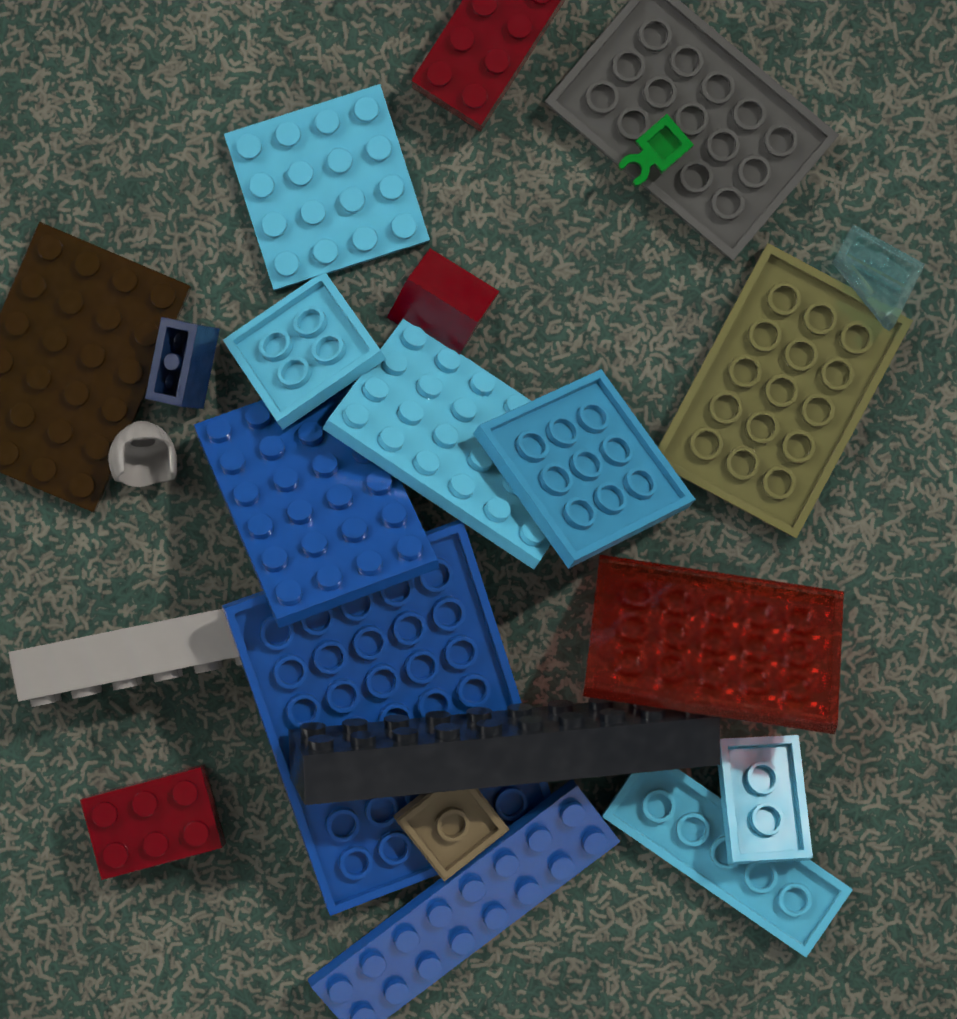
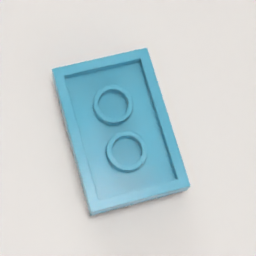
(764, 800)

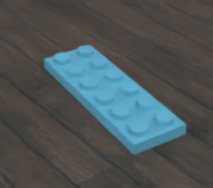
(686, 829)

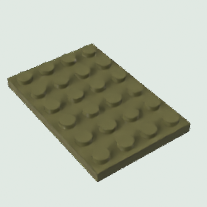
(780, 391)

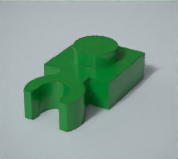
(659, 147)

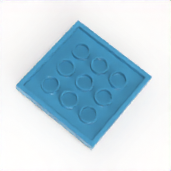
(584, 467)

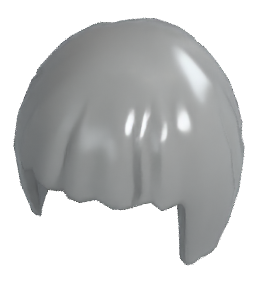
(142, 455)

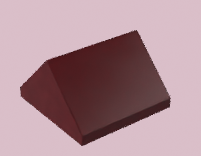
(443, 301)

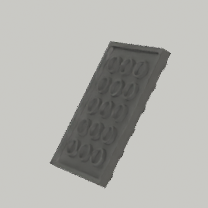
(744, 126)

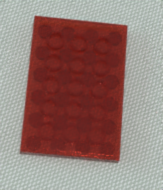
(715, 644)

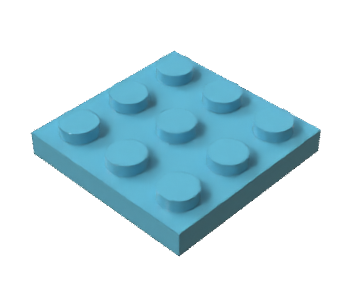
(304, 350)

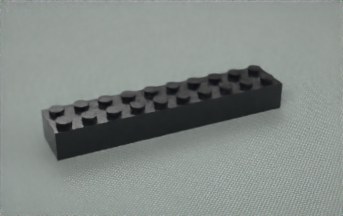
(495, 748)

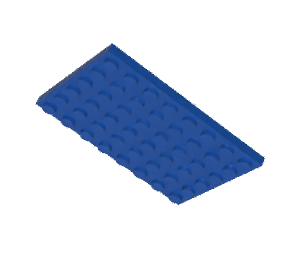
(375, 657)

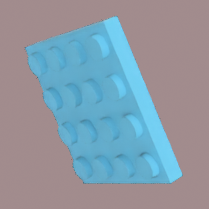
(327, 187)

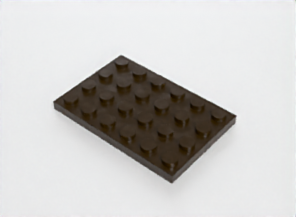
(76, 360)

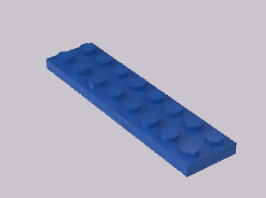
(467, 909)

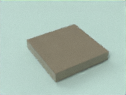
(451, 827)

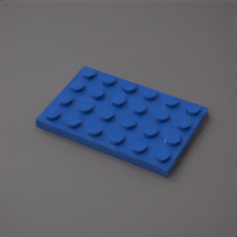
(312, 510)

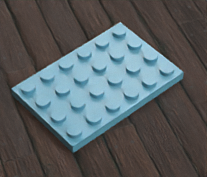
(419, 424)

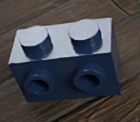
(182, 363)

